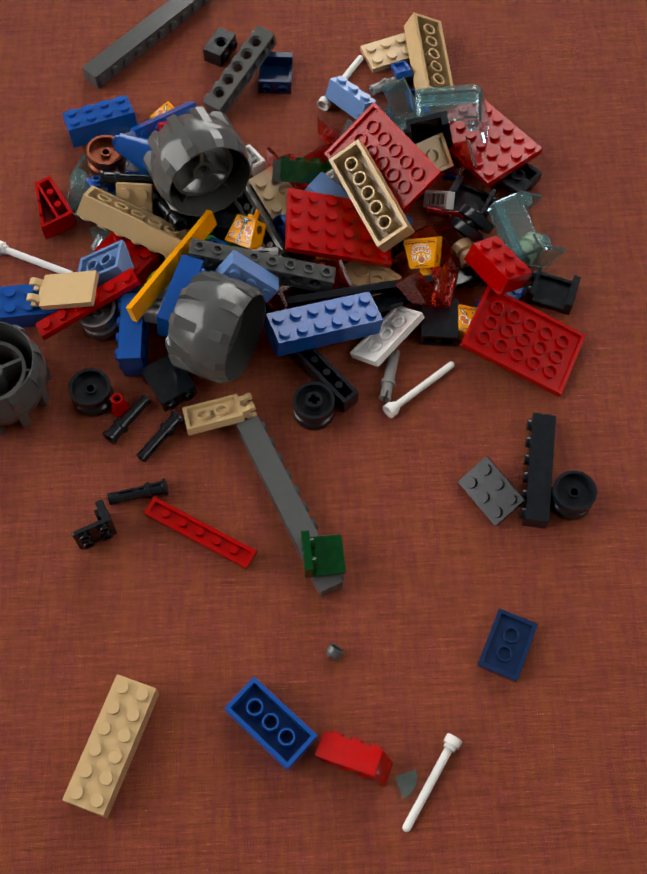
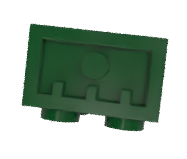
(322, 555)

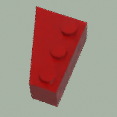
(53, 209)
(354, 756)

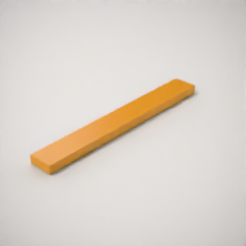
(165, 272)

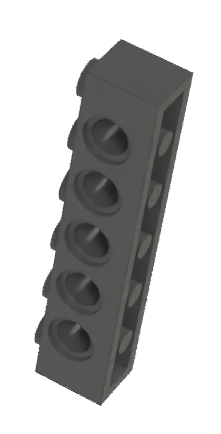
(238, 81)

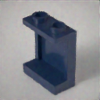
(276, 73)

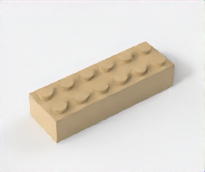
(427, 52)
(371, 196)
(129, 221)
(111, 746)

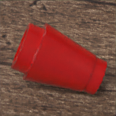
(119, 405)

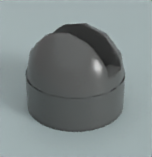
(334, 651)

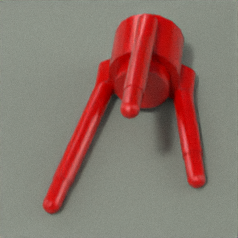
(444, 212)

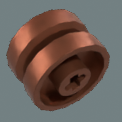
(103, 156)

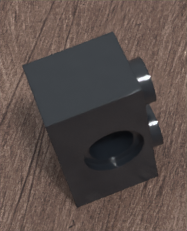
(220, 47)

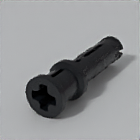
(114, 177)
(178, 223)
(121, 425)
(166, 430)
(148, 490)

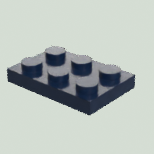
(507, 645)

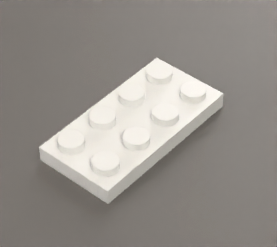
(394, 330)

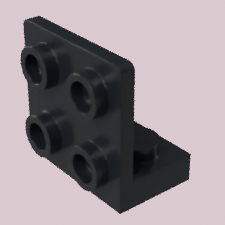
(95, 532)

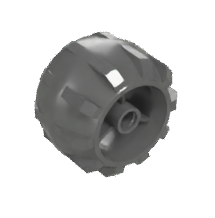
(198, 162)
(215, 326)
(21, 362)

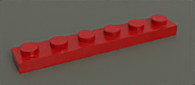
(104, 294)
(200, 533)

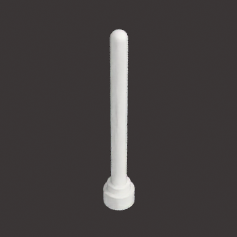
(324, 103)
(4, 249)
(391, 408)
(451, 744)

